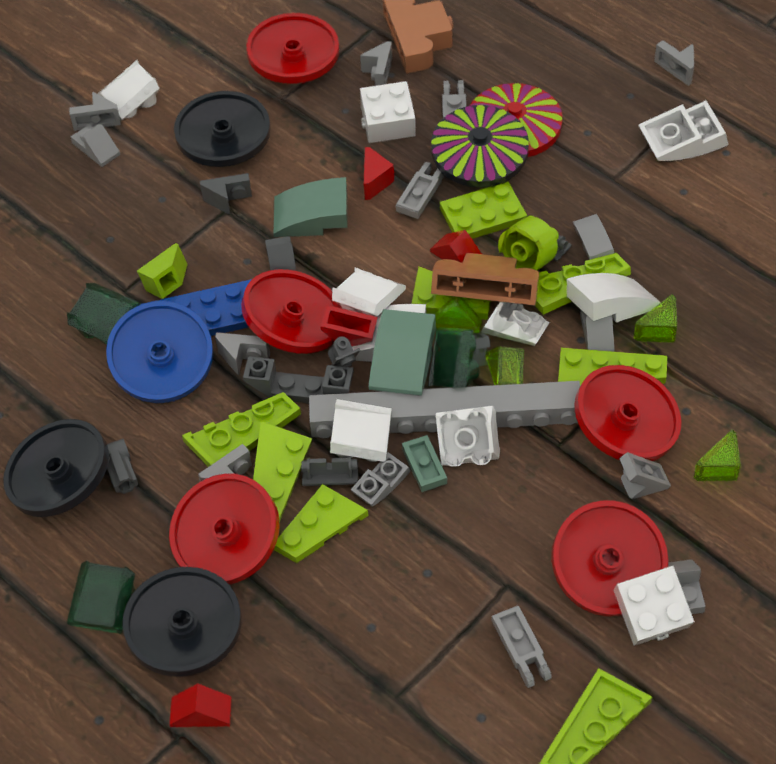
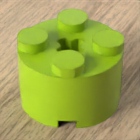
(530, 243)

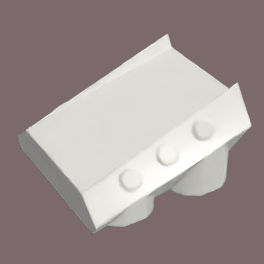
(131, 91)
(366, 293)
(515, 324)
(360, 431)
(468, 436)

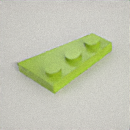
(433, 302)
(317, 522)

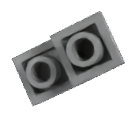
(593, 237)
(381, 481)

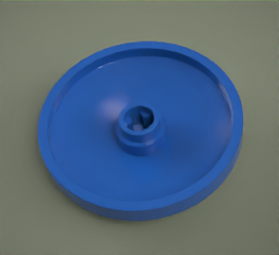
(159, 352)

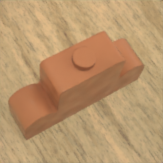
(418, 31)
(486, 279)

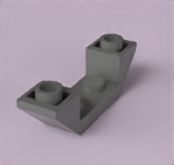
(263, 376)

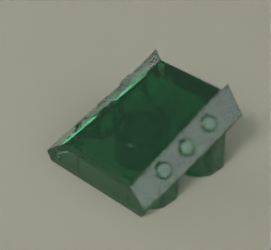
(98, 311)
(453, 358)
(101, 597)

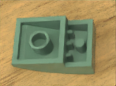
(311, 208)
(402, 352)

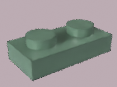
(424, 463)

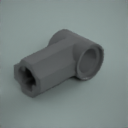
(120, 468)

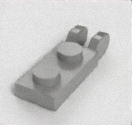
(454, 101)
(419, 191)
(520, 644)

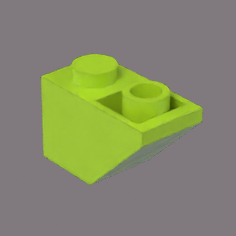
(164, 272)

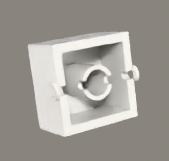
(387, 112)
(653, 605)

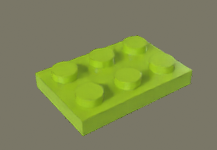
(483, 210)

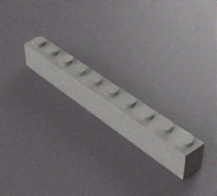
(514, 405)

